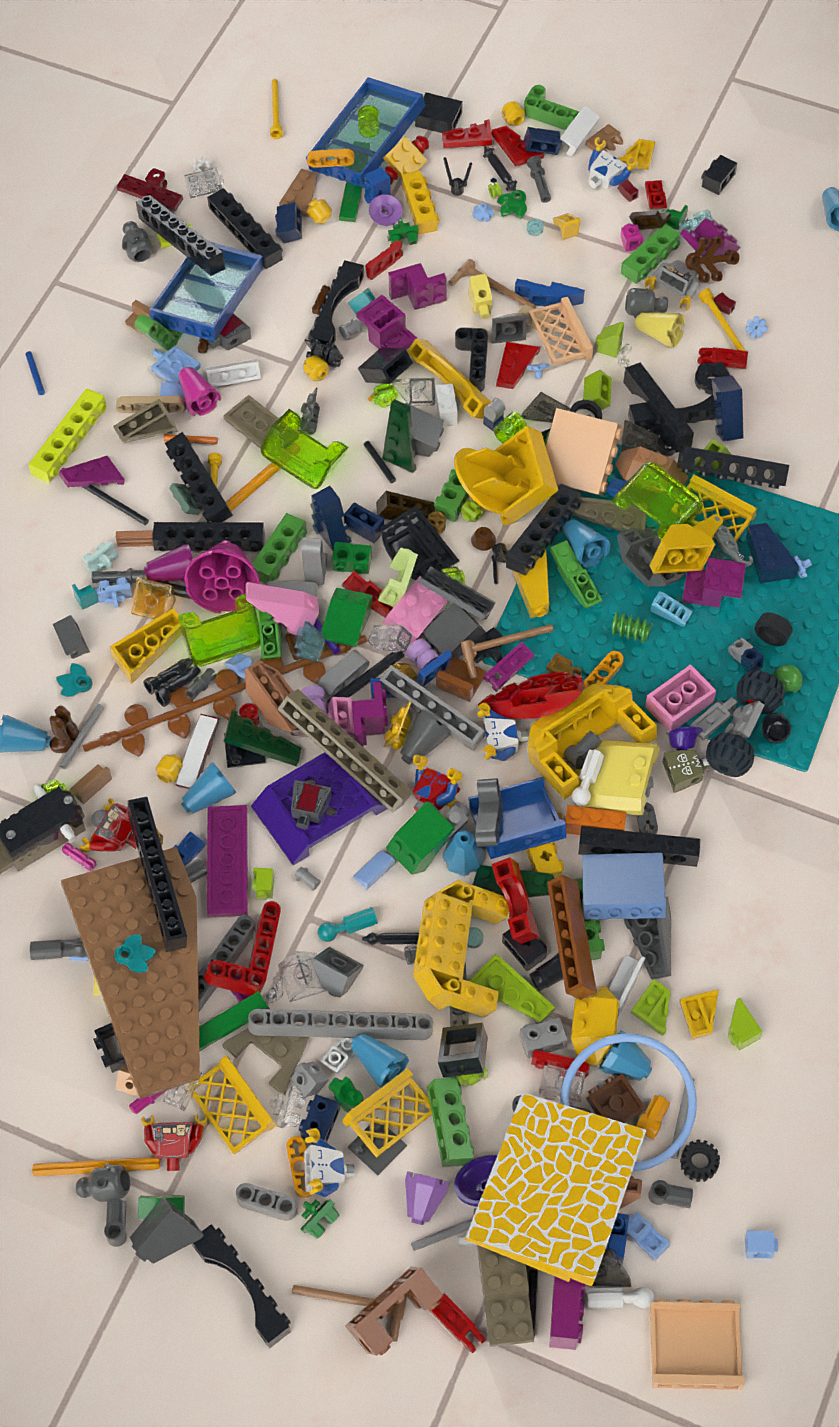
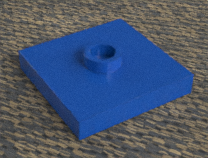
(430, 671)

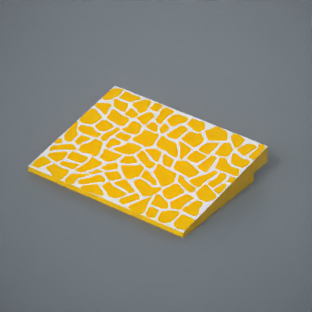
(556, 1188)

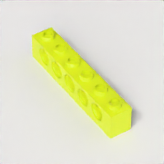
(67, 435)

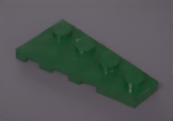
(398, 437)
(249, 736)
(534, 882)

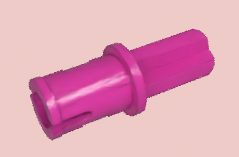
(139, 1104)

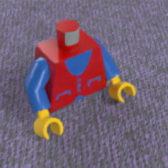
(433, 785)

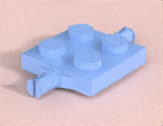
(171, 362)

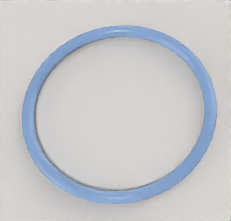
(692, 1099)

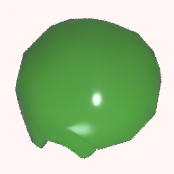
(790, 677)

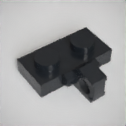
(492, 652)

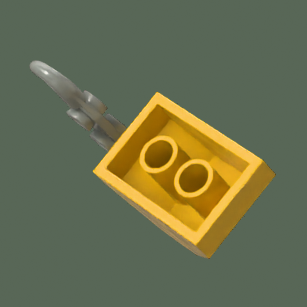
(689, 547)

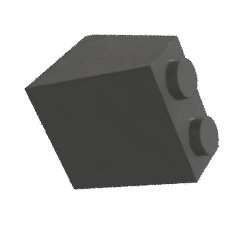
(425, 431)
(452, 628)
(164, 1232)

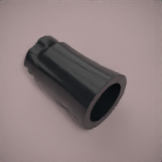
(547, 974)

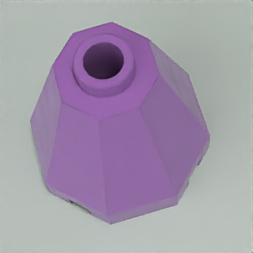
(423, 1196)

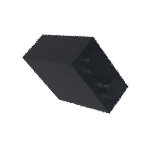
(439, 113)
(385, 365)

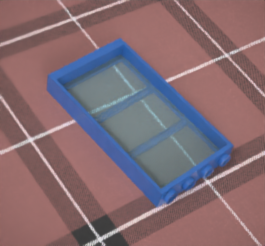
(397, 112)
(204, 303)

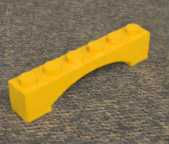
(428, 356)

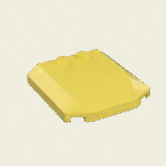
(622, 776)

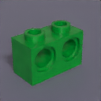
(352, 554)

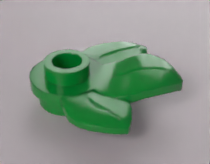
(511, 205)

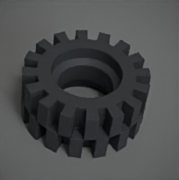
(702, 1148)

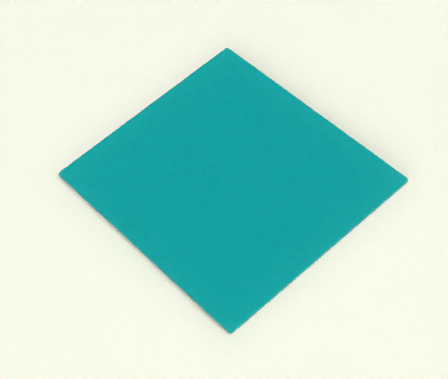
(806, 603)

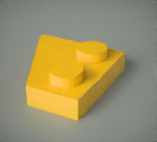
(640, 151)
(700, 1013)

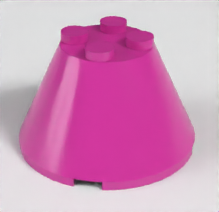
(219, 577)

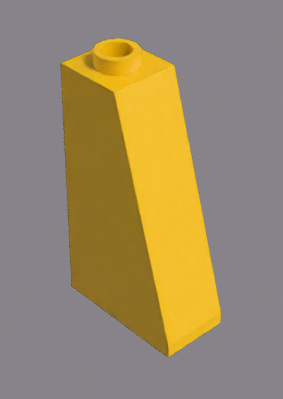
(535, 588)

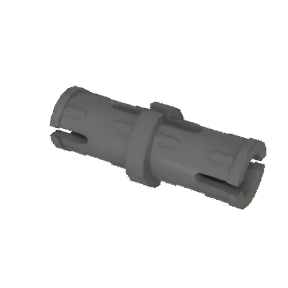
(200, 684)

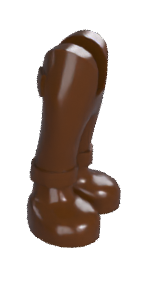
(63, 729)

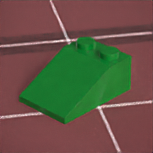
(346, 616)
(420, 839)

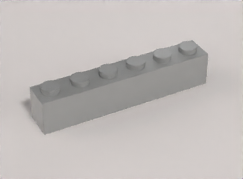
(421, 699)

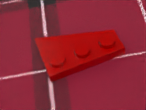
(473, 136)
(513, 145)
(514, 363)

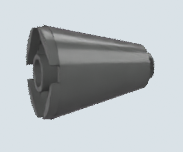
(423, 736)

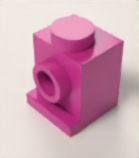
(629, 234)

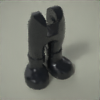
(183, 675)

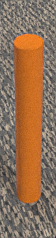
(195, 439)

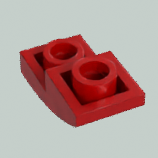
(655, 194)

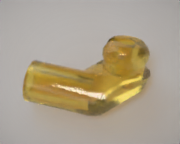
(406, 669)

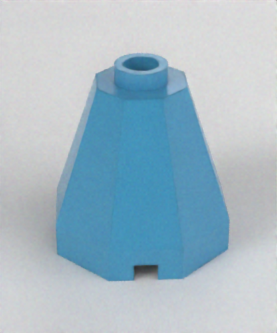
(463, 854)
(626, 1059)

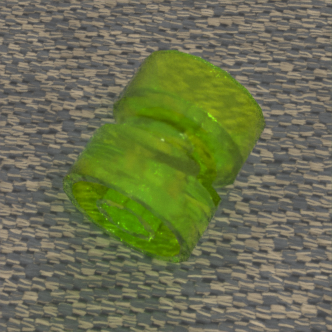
(368, 121)
(509, 427)

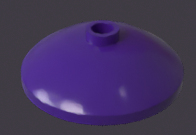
(473, 1178)

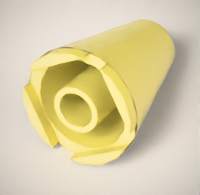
(662, 327)

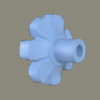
(483, 212)
(756, 327)
(538, 369)
(802, 566)

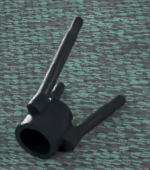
(457, 184)
(499, 554)

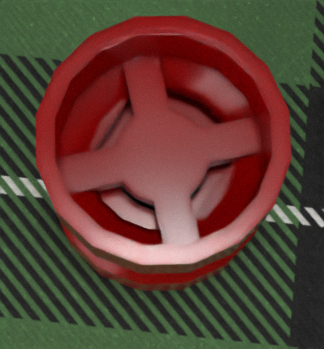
(251, 711)

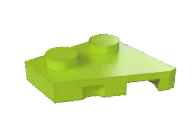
(653, 1007)

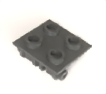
(310, 414)
(377, 1164)

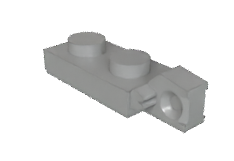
(715, 717)

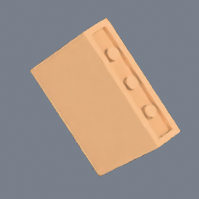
(582, 450)
(696, 1345)

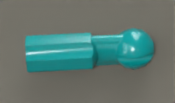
(350, 923)

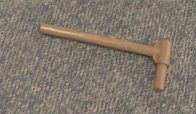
(469, 268)
(469, 648)
(396, 1312)

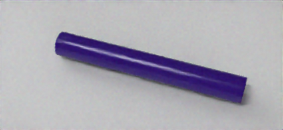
(333, 647)

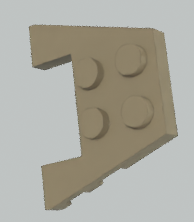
(282, 1049)

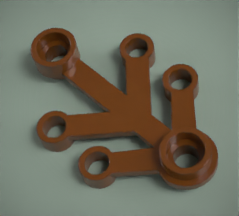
(694, 260)

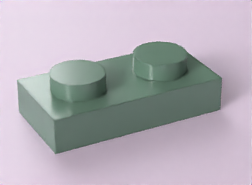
(185, 499)

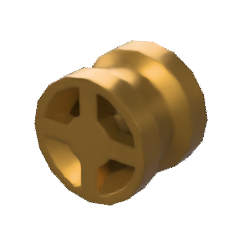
(438, 521)

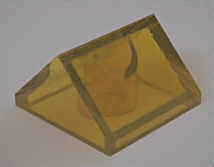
(152, 598)

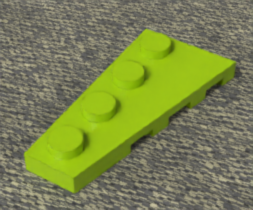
(513, 989)

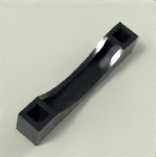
(347, 280)
(643, 415)
(674, 426)
(268, 1321)

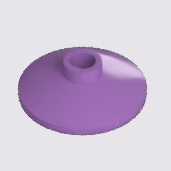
(388, 204)

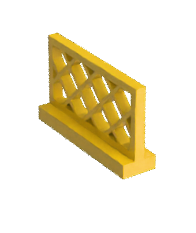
(723, 500)
(246, 1094)
(376, 1101)

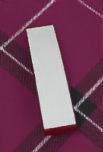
(197, 750)

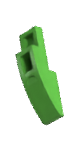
(574, 576)
(270, 636)

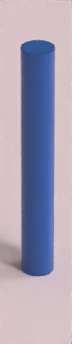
(35, 374)

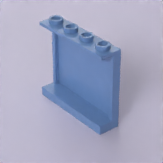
(623, 886)

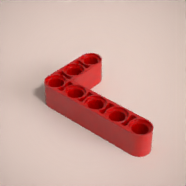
(258, 956)

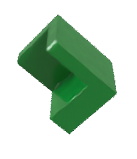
(676, 217)

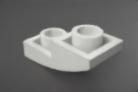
(339, 1055)

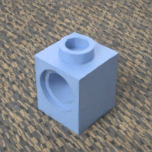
(760, 1244)

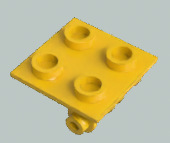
(400, 725)

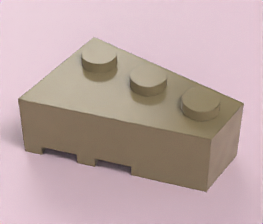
(146, 423)

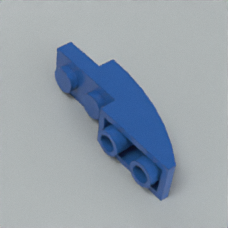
(548, 295)

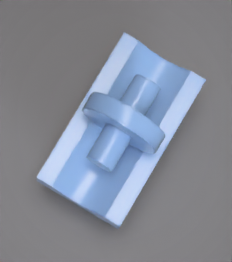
(114, 593)

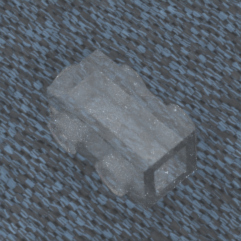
(203, 182)
(389, 638)

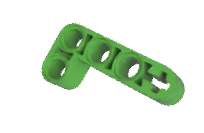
(546, 111)
(156, 332)

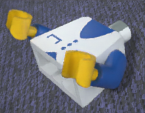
(607, 169)
(500, 734)
(324, 1166)

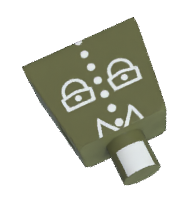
(684, 768)

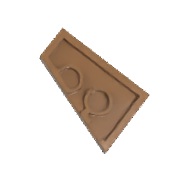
(301, 191)

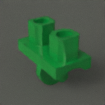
(402, 231)
(346, 1093)
(326, 1210)

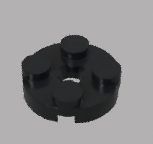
(708, 370)

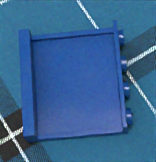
(526, 818)

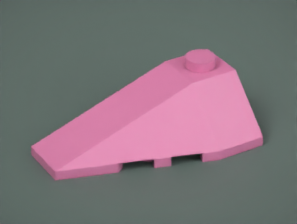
(285, 605)

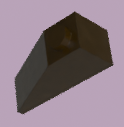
(393, 504)

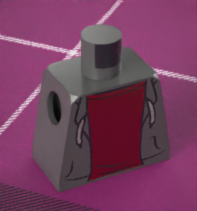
(233, 334)
(309, 802)

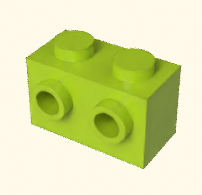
(598, 389)

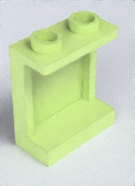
(395, 589)

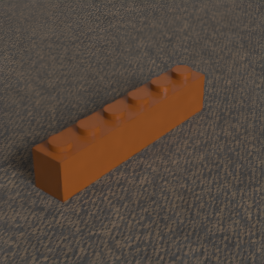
(571, 937)

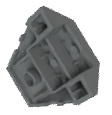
(637, 553)

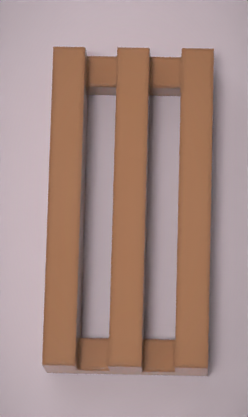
(134, 538)

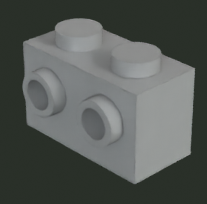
(543, 1036)

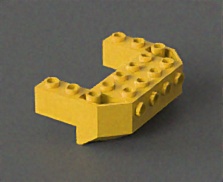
(595, 710)
(444, 946)

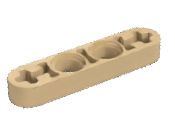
(130, 404)

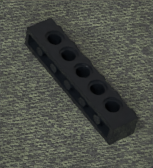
(245, 227)
(777, 477)
(198, 479)
(543, 529)
(201, 531)
(675, 849)

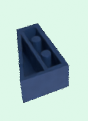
(728, 408)
(328, 517)
(769, 554)

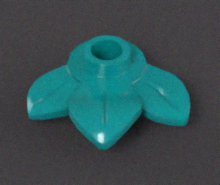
(72, 682)
(137, 954)

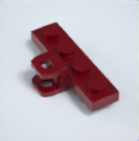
(153, 186)

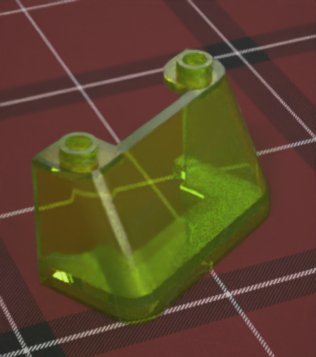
(299, 452)
(659, 497)
(221, 635)

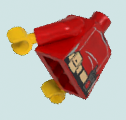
(112, 831)
(173, 1139)

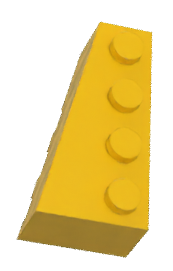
(144, 646)

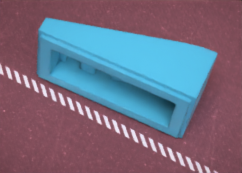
(668, 614)

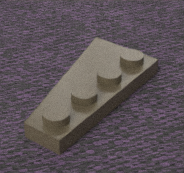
(609, 515)

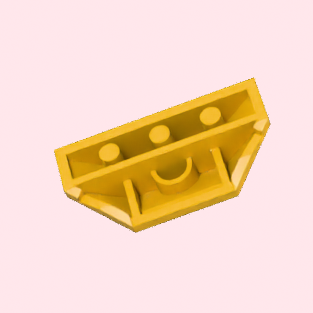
(593, 1020)

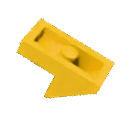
(568, 224)

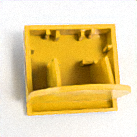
(510, 477)

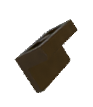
(649, 219)

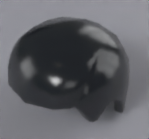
(775, 728)

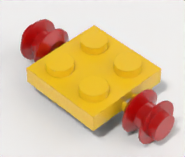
(406, 157)

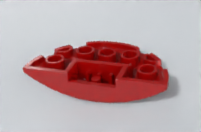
(537, 696)

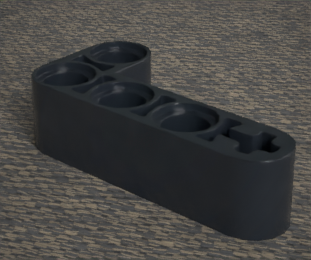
(477, 342)

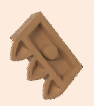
(608, 134)

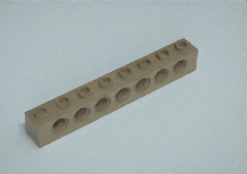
(345, 750)

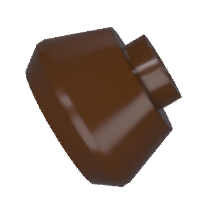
(483, 539)

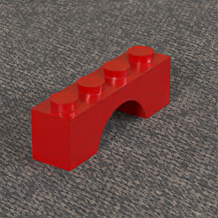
(520, 913)

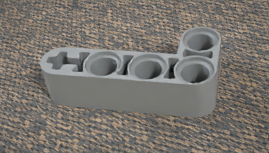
(314, 560)

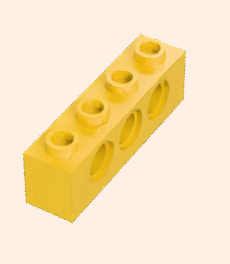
(419, 202)

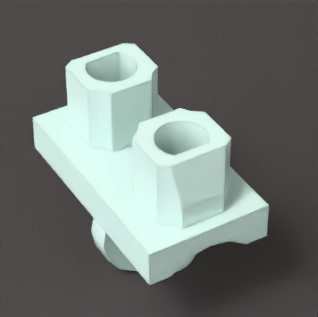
(101, 558)

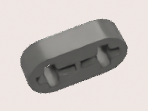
(651, 820)

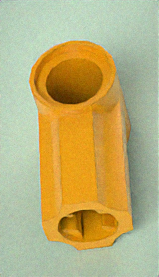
(653, 1116)

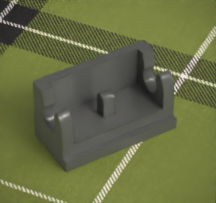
(71, 637)

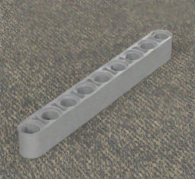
(332, 1018)

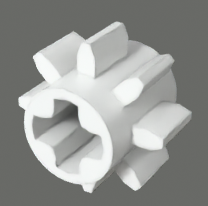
(199, 162)

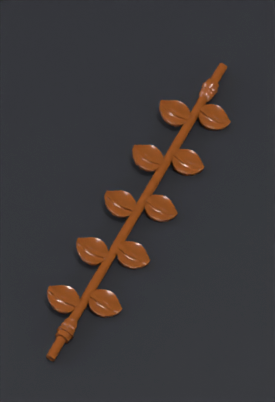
(180, 723)

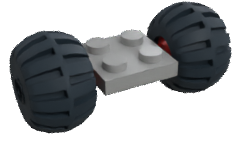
(730, 751)

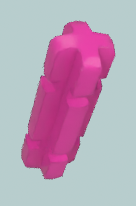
(79, 856)

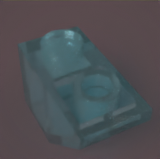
(309, 642)

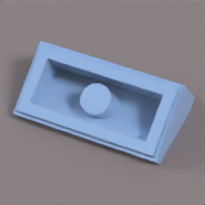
(374, 869)

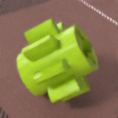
(471, 511)

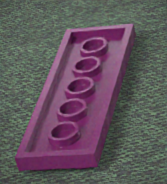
(227, 861)

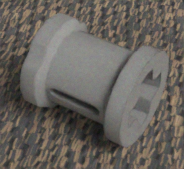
(350, 329)

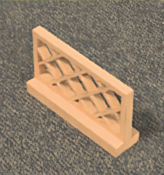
(576, 330)

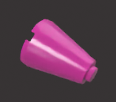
(198, 393)

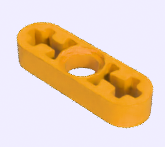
(346, 158)
(605, 665)
(291, 1154)

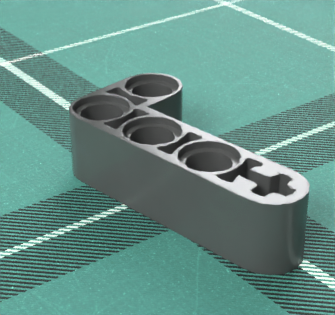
(489, 812)

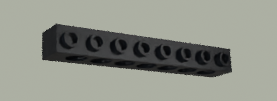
(180, 235)
(157, 874)

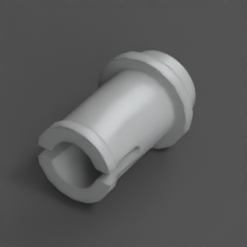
(307, 878)

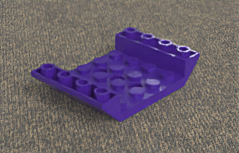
(348, 799)

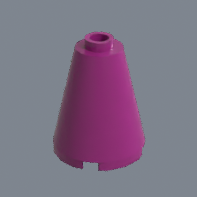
(170, 565)

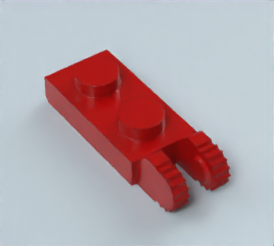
(384, 260)
(729, 357)
(542, 1058)
(456, 1322)

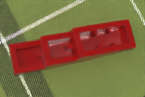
(358, 584)

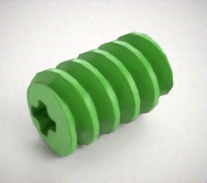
(631, 627)

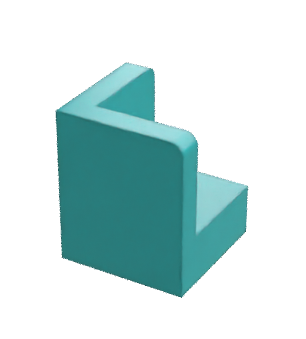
(361, 300)
(86, 596)

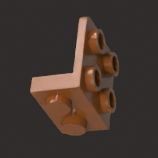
(457, 679)

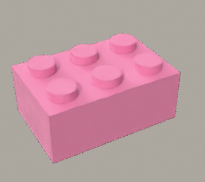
(416, 610)
(680, 698)

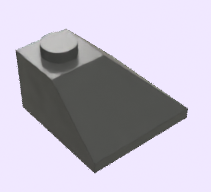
(509, 328)
(336, 971)

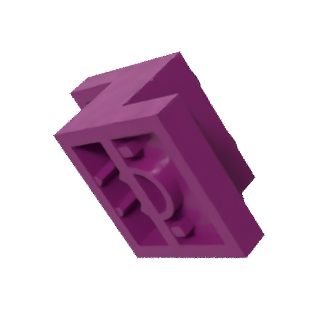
(710, 229)
(419, 288)
(386, 324)
(718, 580)
(370, 715)

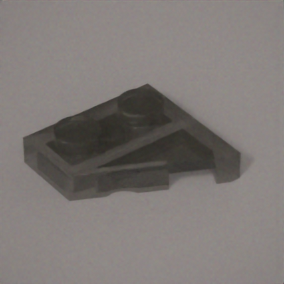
(543, 408)
(636, 436)
(611, 1272)

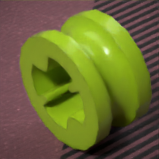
(494, 190)

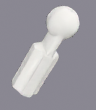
(588, 775)
(615, 1298)

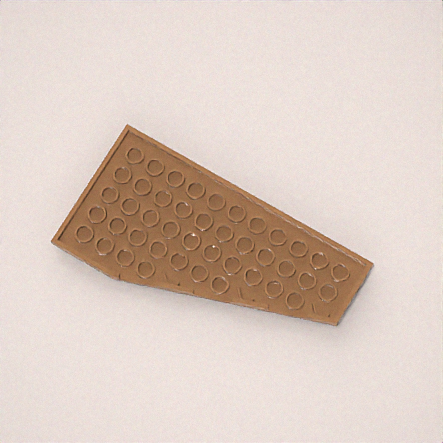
(150, 1010)

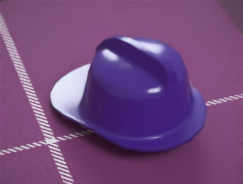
(684, 737)

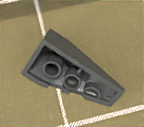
(654, 942)

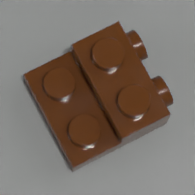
(615, 1099)

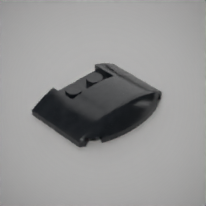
(417, 534)

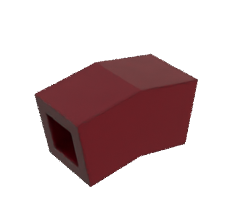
(628, 190)
(724, 303)

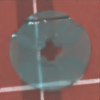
(694, 221)

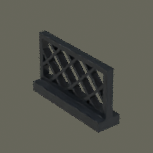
(457, 592)

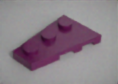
(91, 472)

